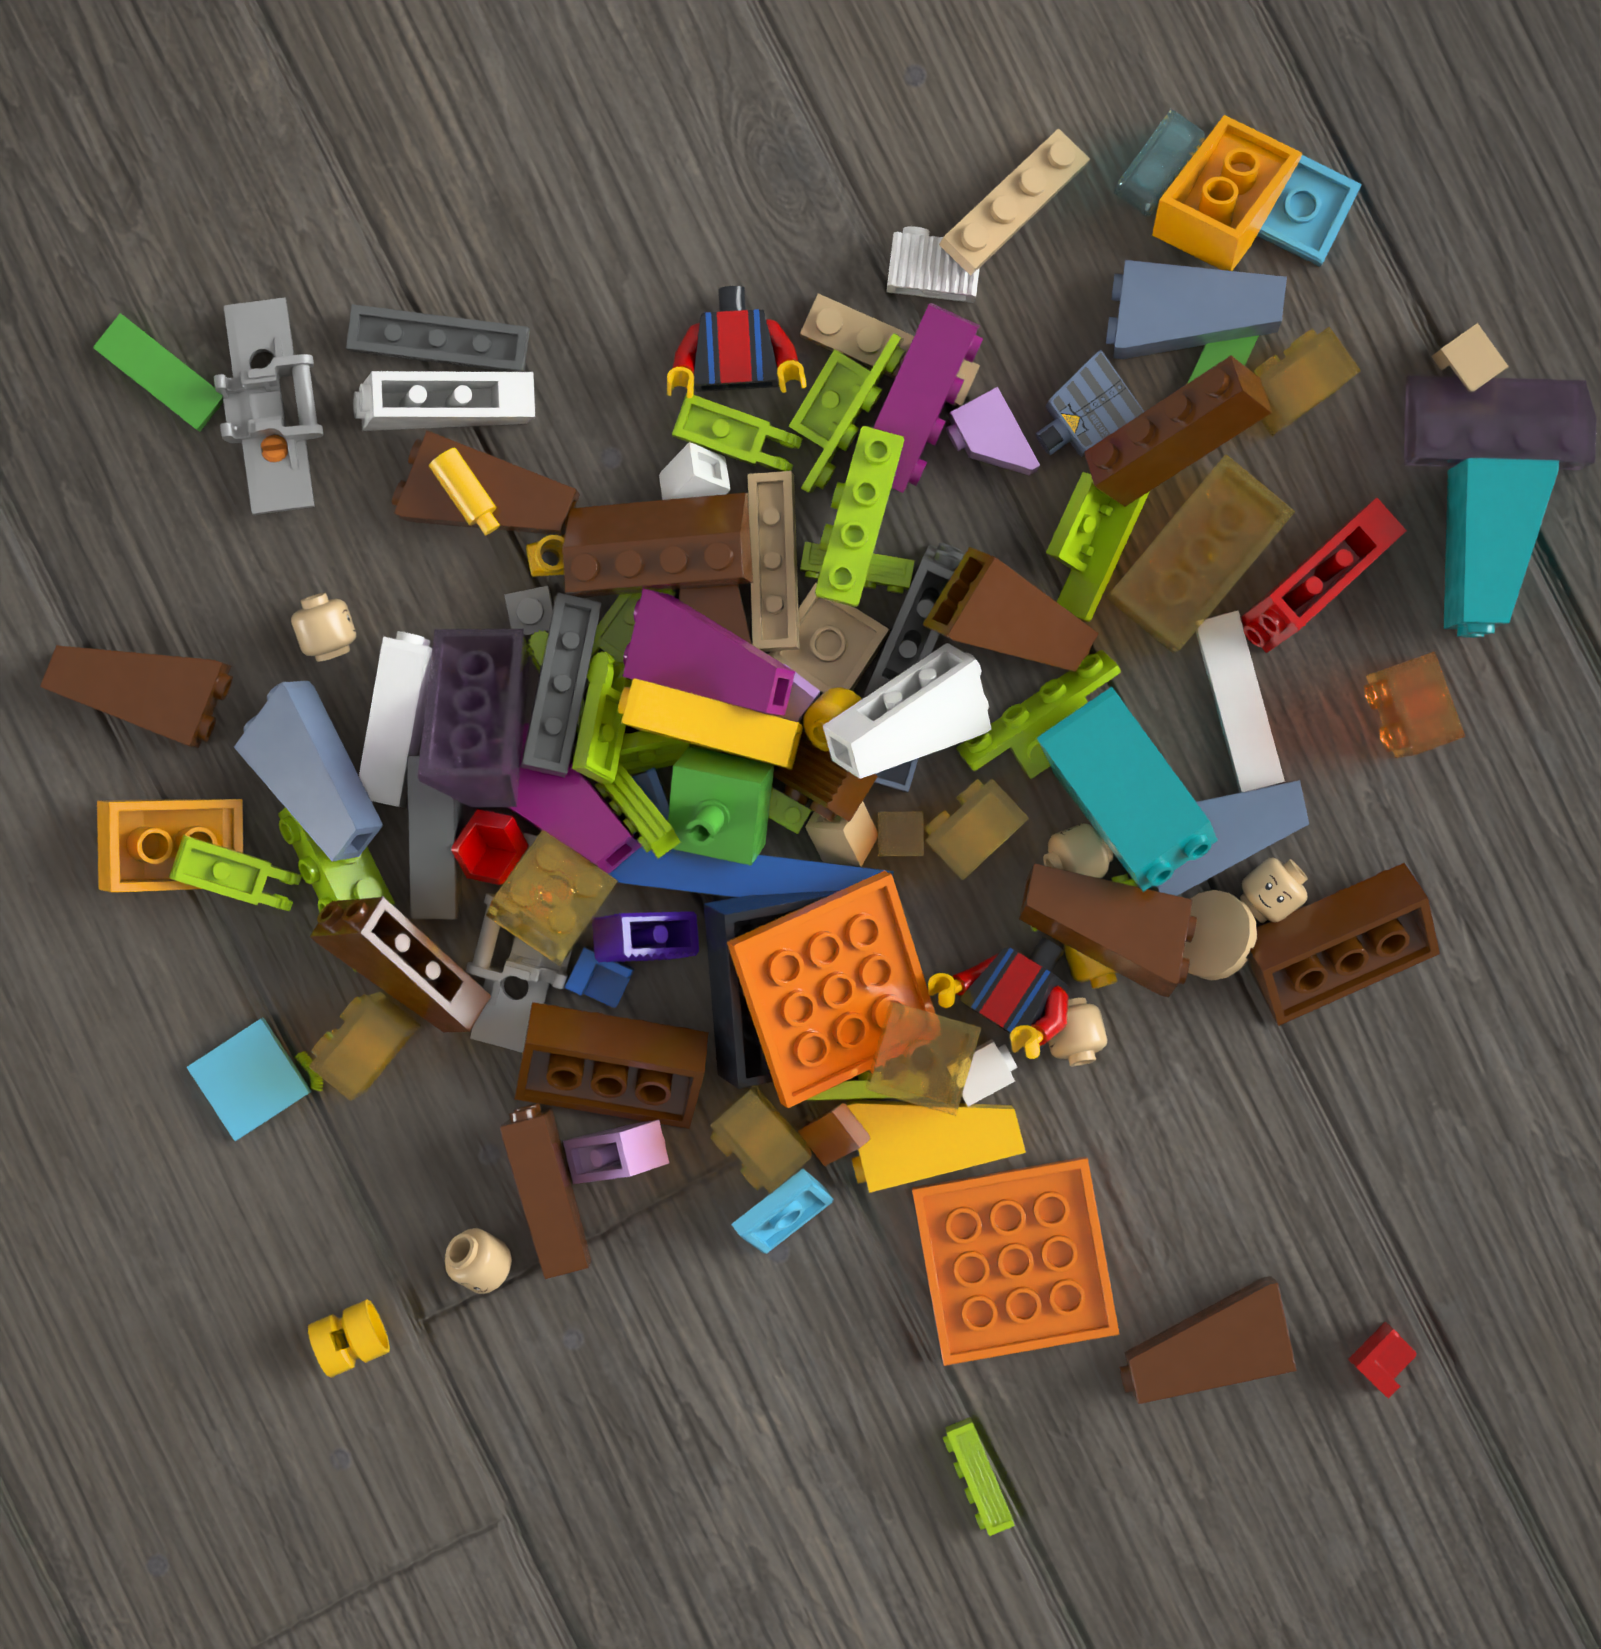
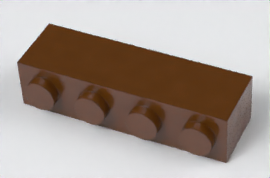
(1178, 431)

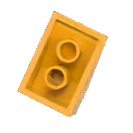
(1225, 194)
(143, 838)

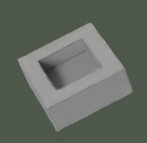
(530, 609)

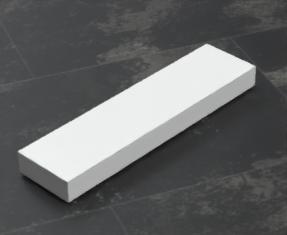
(1239, 702)

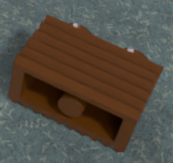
(824, 782)

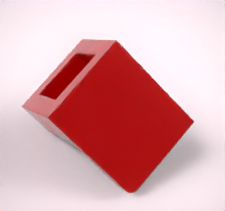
(489, 847)
(1383, 1358)

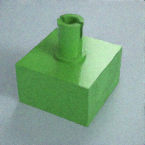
(720, 805)

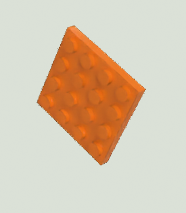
(826, 982)
(1015, 1261)

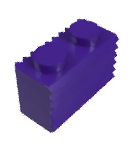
(645, 936)

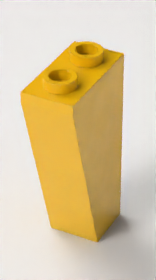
(710, 723)
(922, 1142)

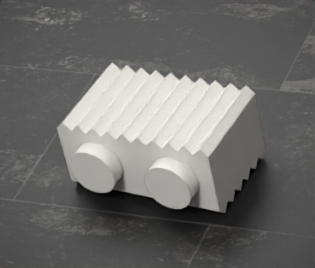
(926, 269)

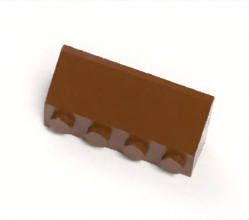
(658, 546)
(1343, 943)
(611, 1065)

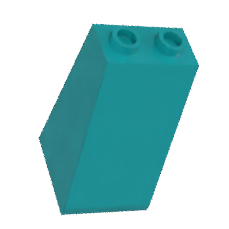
(1490, 538)
(1127, 790)

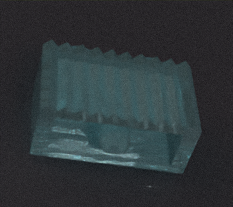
(1159, 162)

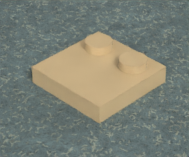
(834, 643)

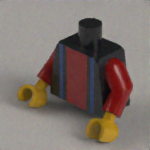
(734, 350)
(1013, 994)

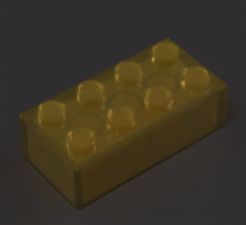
(1200, 554)

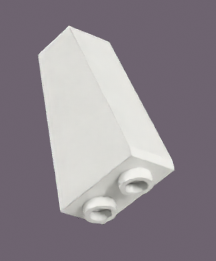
(443, 399)
(912, 715)
(395, 717)

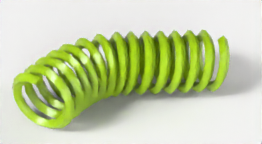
(316, 1082)

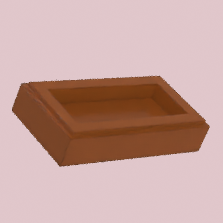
(834, 1134)

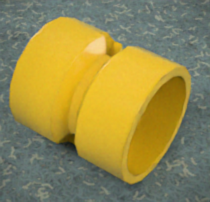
(362, 1330)

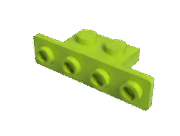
(836, 403)
(859, 516)
(1090, 544)
(1033, 717)
(332, 879)

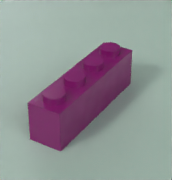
(924, 385)

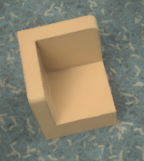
(1471, 358)
(841, 840)

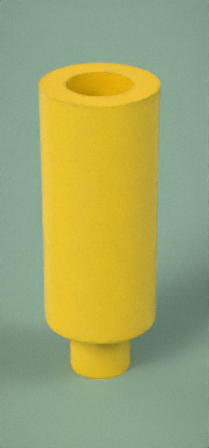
(465, 490)

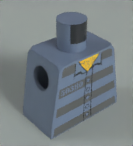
(1088, 408)

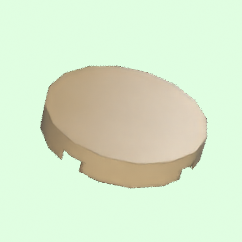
(1221, 935)

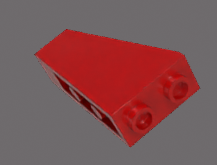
(1321, 576)

